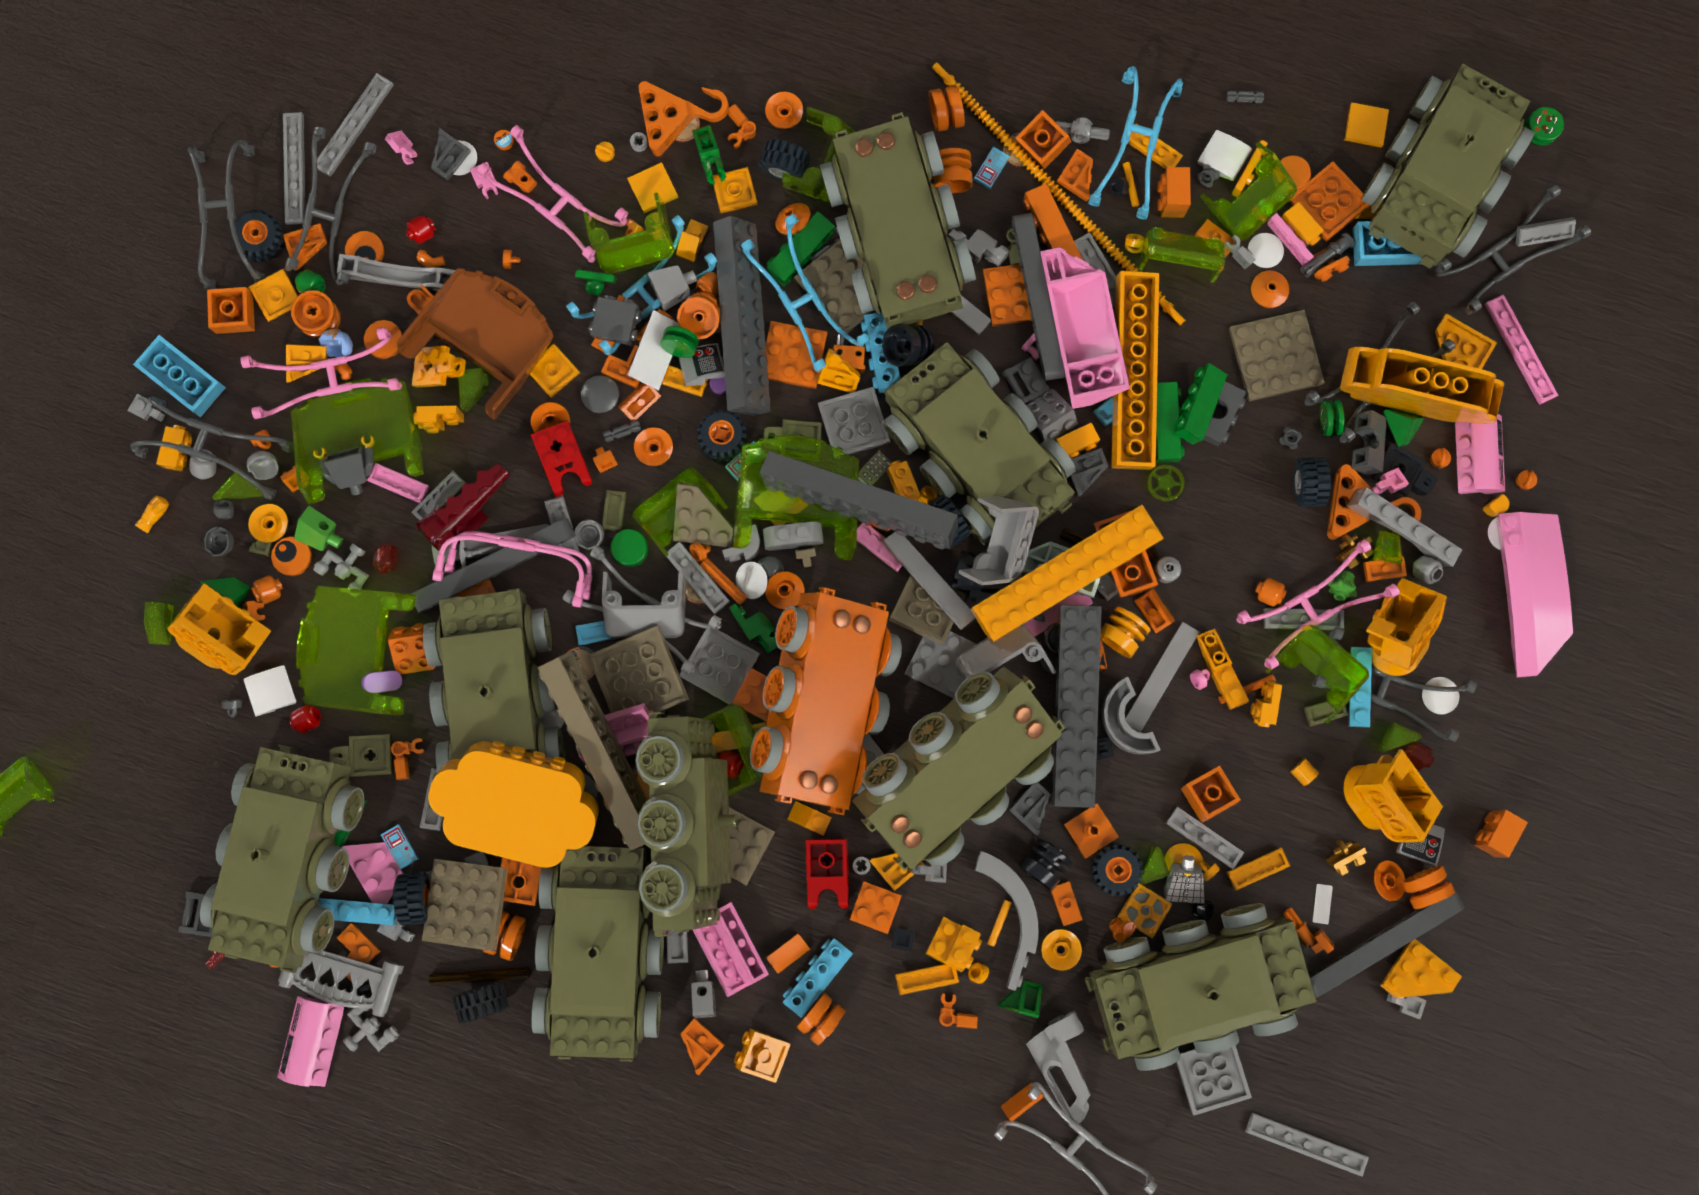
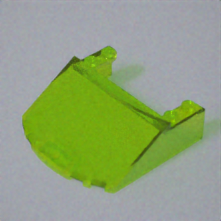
(340, 423)
(758, 502)
(343, 643)

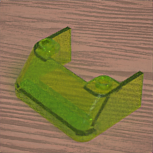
(812, 179)
(1259, 200)
(634, 249)
(1184, 250)
(658, 512)
(1329, 660)
(734, 719)
(19, 786)

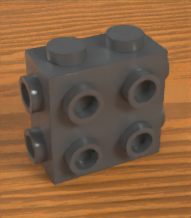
(615, 320)

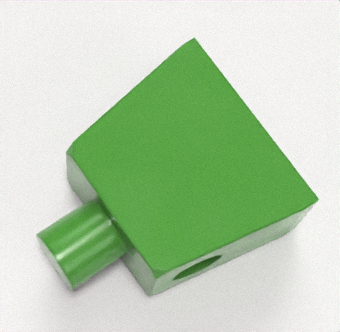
(316, 530)

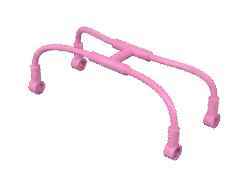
(588, 252)
(329, 364)
(583, 586)
(1271, 662)

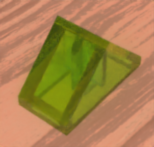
(1388, 548)
(1397, 736)
(1155, 867)

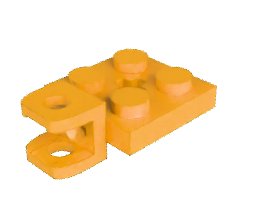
(442, 363)

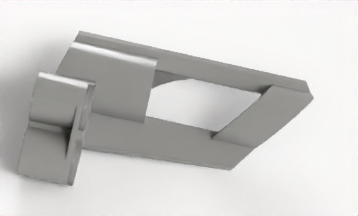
(1051, 1050)

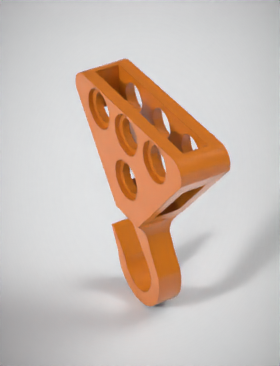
(672, 127)
(1351, 518)

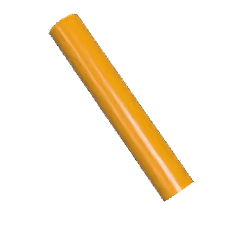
(1132, 189)
(999, 923)

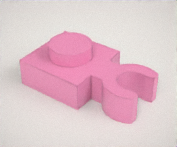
(481, 182)

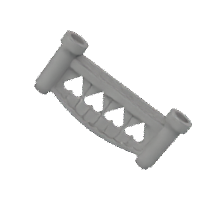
(381, 981)

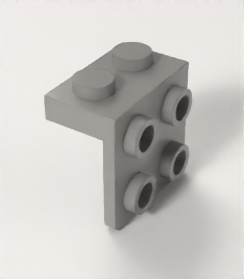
(1052, 415)

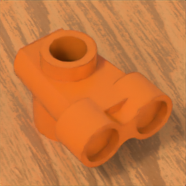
(518, 174)
(1121, 929)

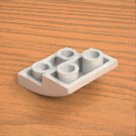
(1225, 155)
(269, 690)

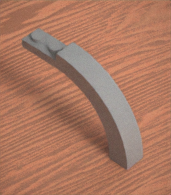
(1025, 908)

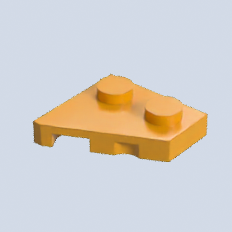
(838, 373)
(891, 871)

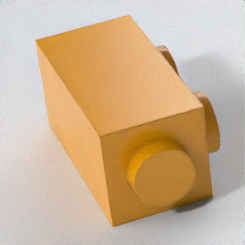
(1303, 224)
(1079, 440)
(169, 457)
(903, 480)

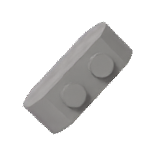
(793, 536)

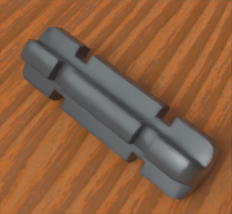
(1245, 96)
(622, 431)

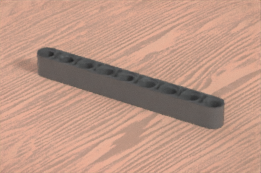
(1038, 297)
(489, 566)
(1383, 944)

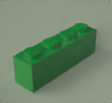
(806, 244)
(1200, 403)
(1168, 411)

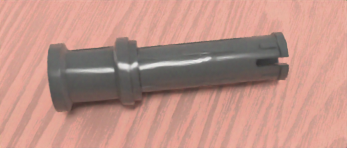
(1334, 250)

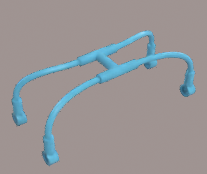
(1175, 91)
(638, 287)
(811, 295)

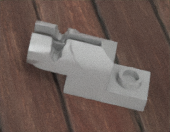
(982, 245)

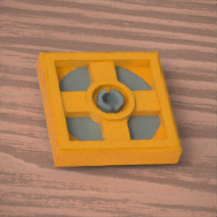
(1145, 910)

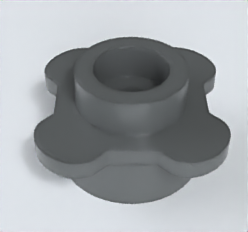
(1202, 177)
(1296, 436)

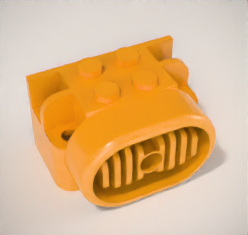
(1405, 628)
(233, 631)
(1392, 798)

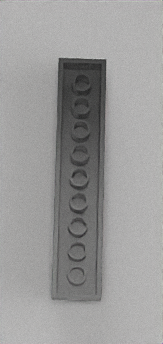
(741, 318)
(859, 500)
(1077, 705)

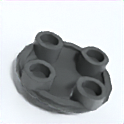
(600, 394)

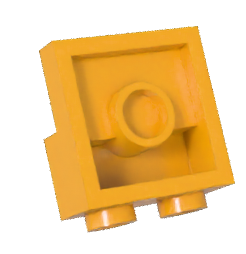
(434, 417)
(1266, 709)
(954, 944)
(761, 1055)

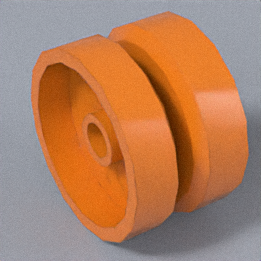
(946, 108)
(703, 304)
(315, 313)
(1428, 887)
(510, 936)
(823, 1021)

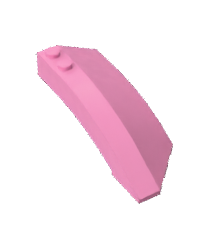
(1084, 328)
(1535, 588)

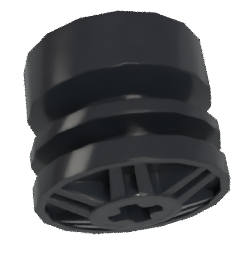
(907, 345)
(1045, 864)

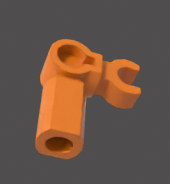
(747, 128)
(401, 749)
(948, 1018)

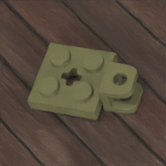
(794, 427)
(356, 753)

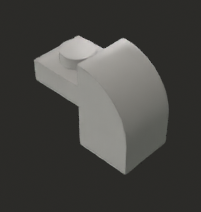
(750, 552)

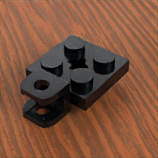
(1411, 468)

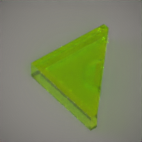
(237, 488)

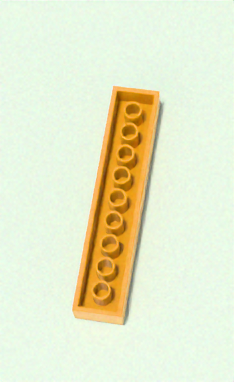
(1138, 336)
(1066, 574)

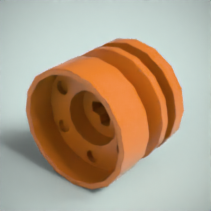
(956, 170)

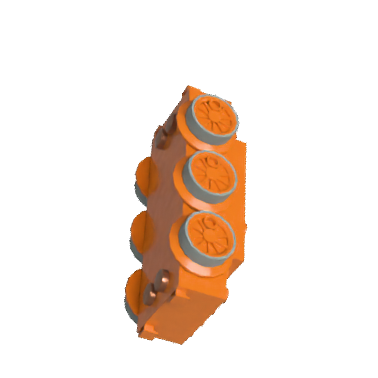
(824, 699)

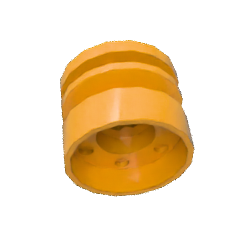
(1125, 629)

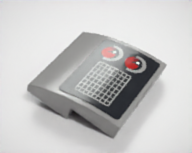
(703, 365)
(1425, 851)

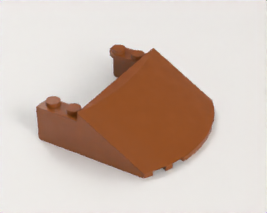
(486, 324)

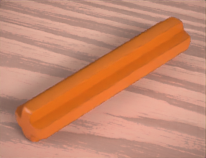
(723, 581)

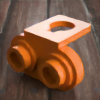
(1325, 272)
(419, 299)

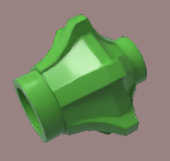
(1343, 586)

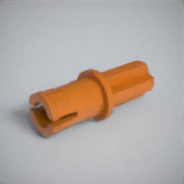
(1301, 928)

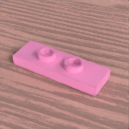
(1290, 240)
(398, 483)
(873, 542)

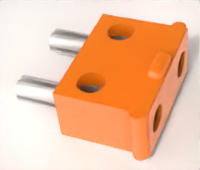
(850, 353)

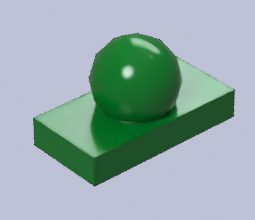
(595, 280)

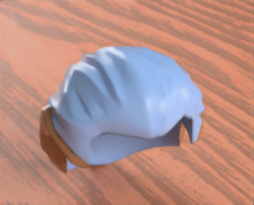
(337, 343)

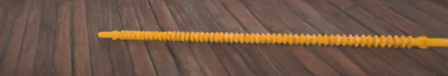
(1042, 177)

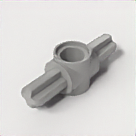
(1082, 130)

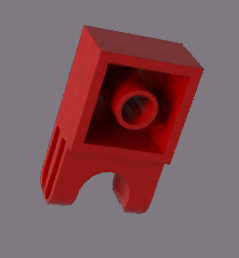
(566, 460)
(824, 875)

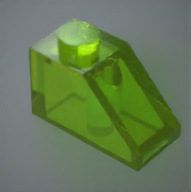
(472, 387)
(156, 621)

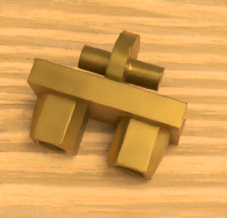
(1349, 543)
(1344, 854)

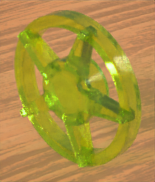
(1166, 482)

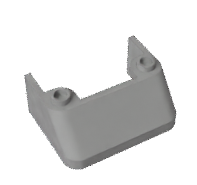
(1008, 543)
(633, 619)
(989, 656)

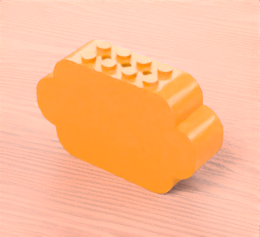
(1422, 385)
(514, 803)

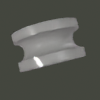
(638, 135)
(867, 864)

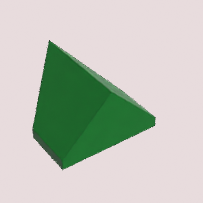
(1403, 425)
(230, 588)
(1024, 1000)

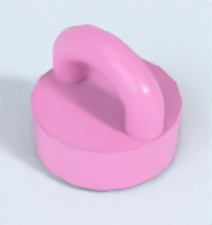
(1198, 679)

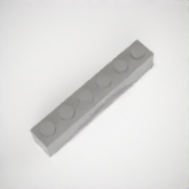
(391, 274)
(1385, 513)

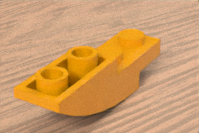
(1221, 669)

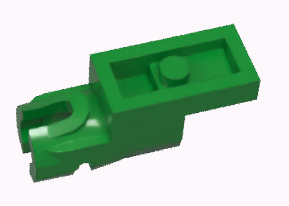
(708, 153)
(756, 627)

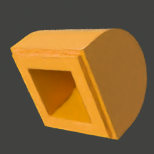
(1497, 506)
(1304, 772)

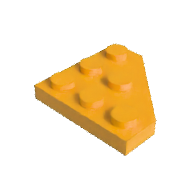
(1471, 346)
(1419, 973)

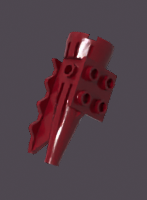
(462, 511)

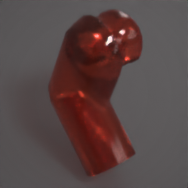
(214, 959)

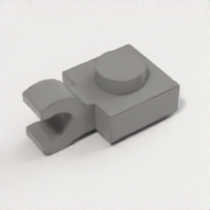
(1240, 254)
(144, 409)
(933, 873)
(394, 932)
(1410, 1006)

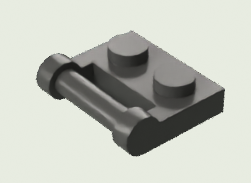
(1031, 379)
(198, 928)

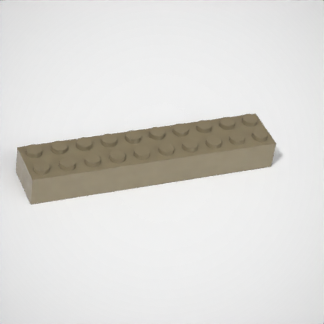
(596, 744)

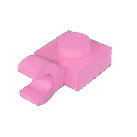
(400, 143)
(1392, 480)

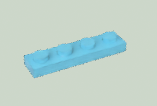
(1361, 701)
(361, 911)

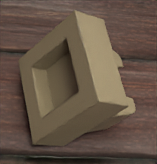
(805, 554)

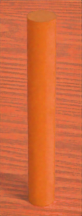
(1252, 686)

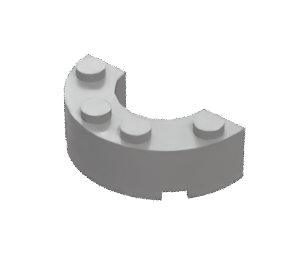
(1115, 723)

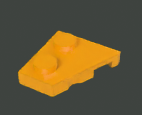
(303, 355)

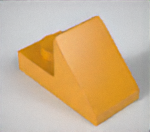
(691, 240)
(809, 818)

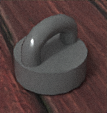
(223, 509)
(231, 706)

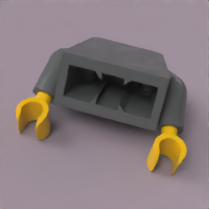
(348, 467)

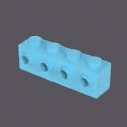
(884, 372)
(817, 978)

